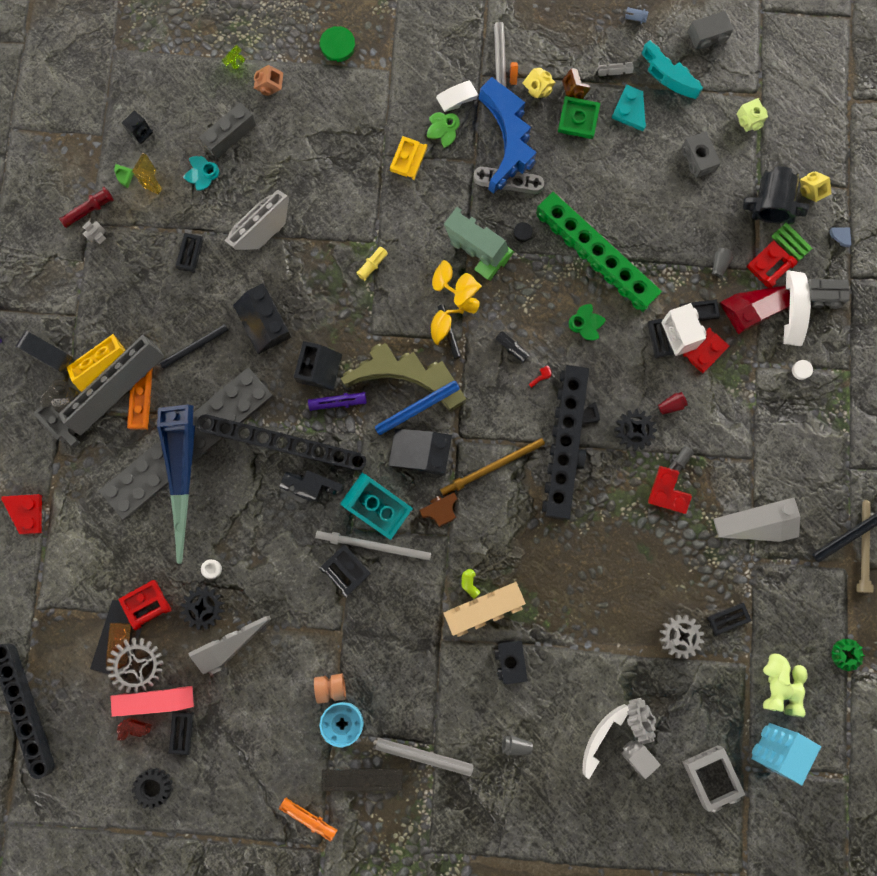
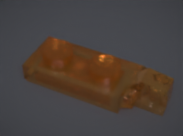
(117, 634)

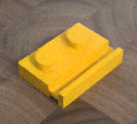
(408, 157)

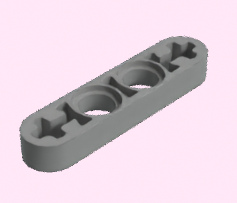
(509, 185)

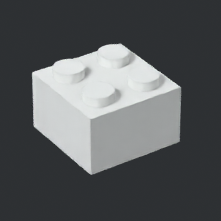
(683, 329)

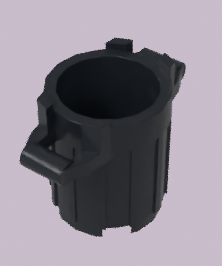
(777, 197)

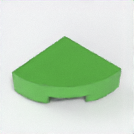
(123, 175)

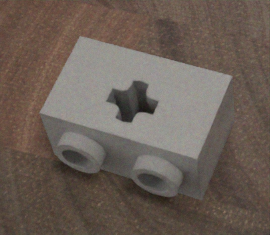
(640, 758)

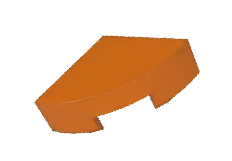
(513, 73)

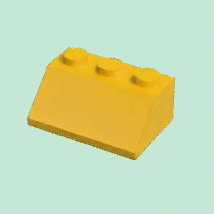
(94, 362)

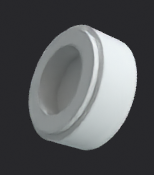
(802, 369)
(211, 569)

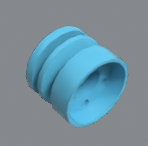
(334, 734)

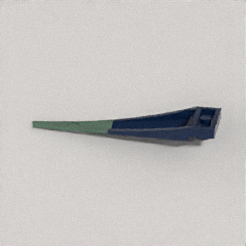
(177, 442)

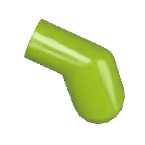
(467, 583)

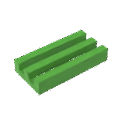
(794, 240)

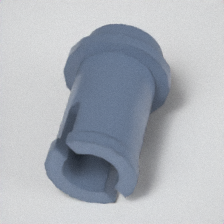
(639, 15)

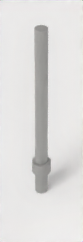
(336, 538)

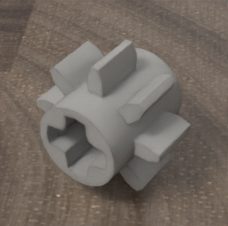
(94, 232)

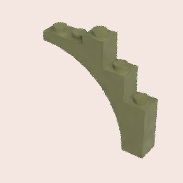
(407, 368)

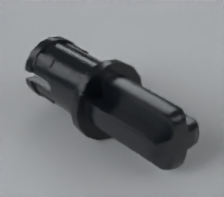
(512, 346)

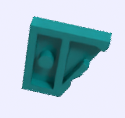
(631, 108)

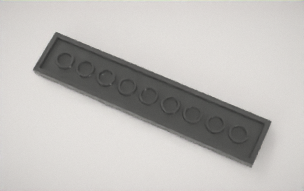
(148, 473)

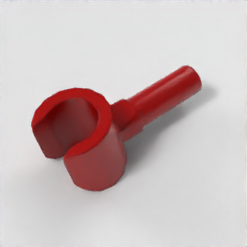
(545, 374)

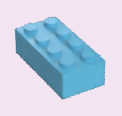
(785, 752)

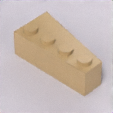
(484, 608)

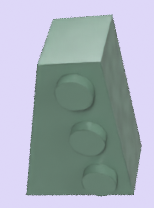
(474, 239)

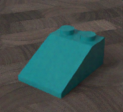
(376, 506)

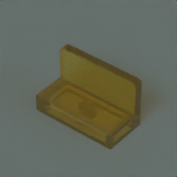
(144, 172)

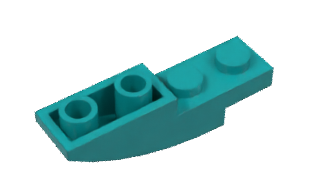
(672, 76)

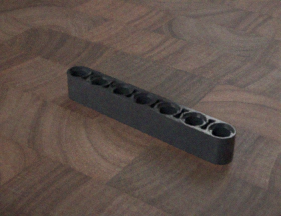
(30, 717)

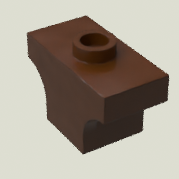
(440, 510)

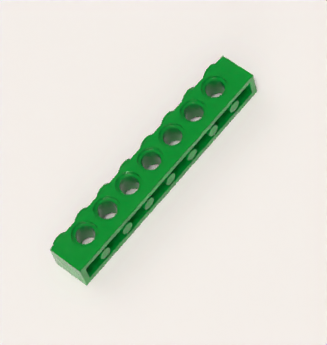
(622, 266)

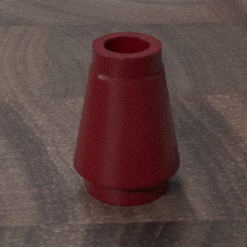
(672, 404)

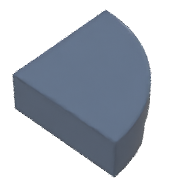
(841, 235)

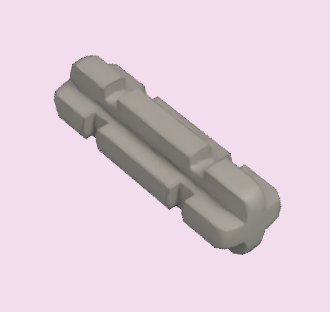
(615, 69)

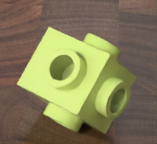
(752, 115)

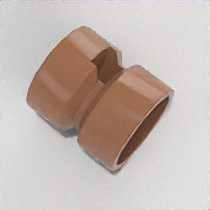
(329, 688)

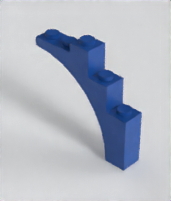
(508, 111)

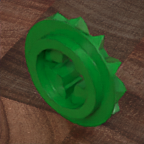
(840, 658)

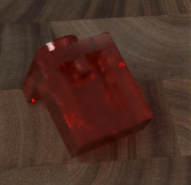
(135, 727)

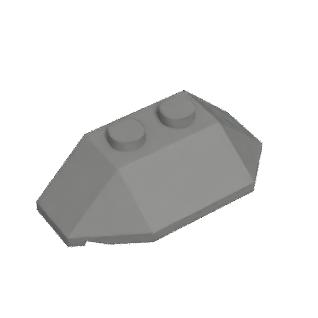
(260, 223)

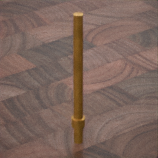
(459, 483)

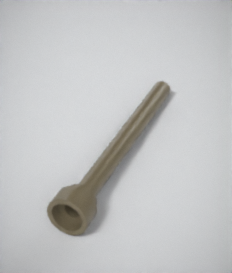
(864, 584)

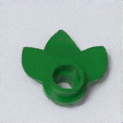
(589, 322)

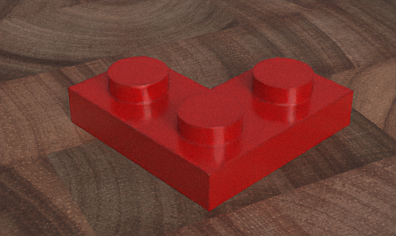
(664, 493)

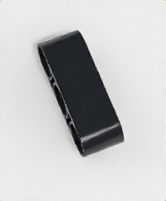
(44, 351)

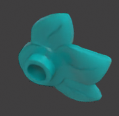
(199, 172)

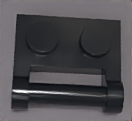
(349, 566)

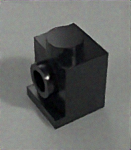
(137, 127)

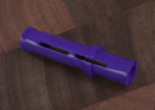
(314, 404)

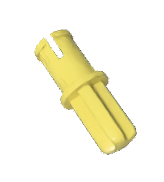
(372, 263)

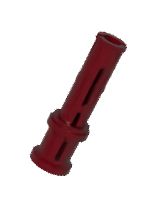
(93, 202)

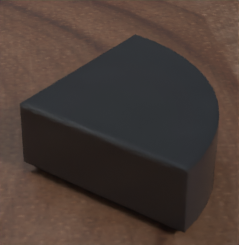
(591, 414)

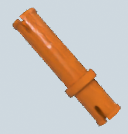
(311, 821)

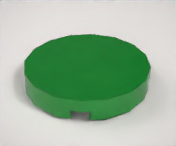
(337, 43)

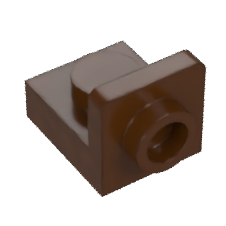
(573, 85)

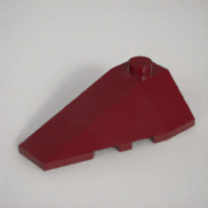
(754, 307)

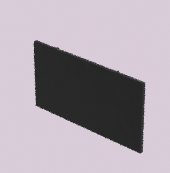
(115, 615)

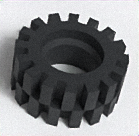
(141, 794)

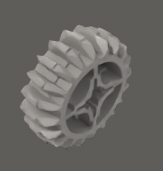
(125, 669)

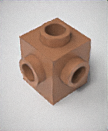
(268, 80)

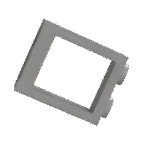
(703, 759)

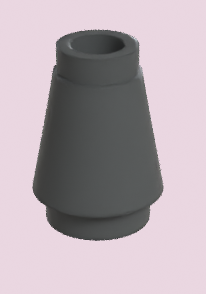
(721, 261)
(516, 746)

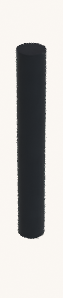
(451, 338)

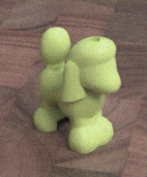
(781, 689)

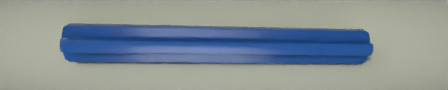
(417, 407)

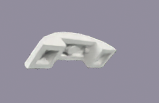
(799, 308)
(589, 761)

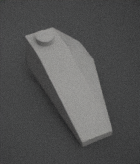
(768, 522)
(217, 653)

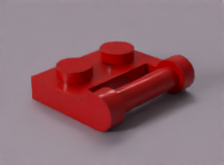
(767, 259)
(142, 598)

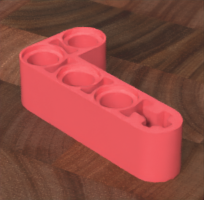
(152, 701)

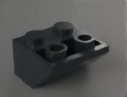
(317, 366)

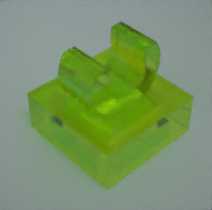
(232, 56)

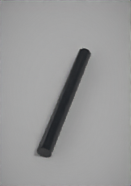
(193, 346)

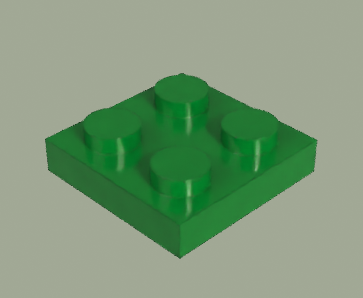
(579, 117)

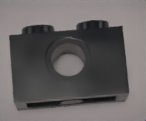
(518, 671)

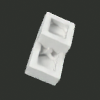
(456, 95)

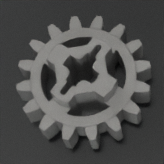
(687, 642)
(641, 721)

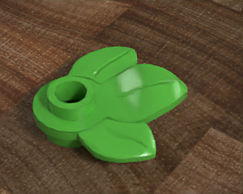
(441, 129)

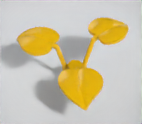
(465, 289)

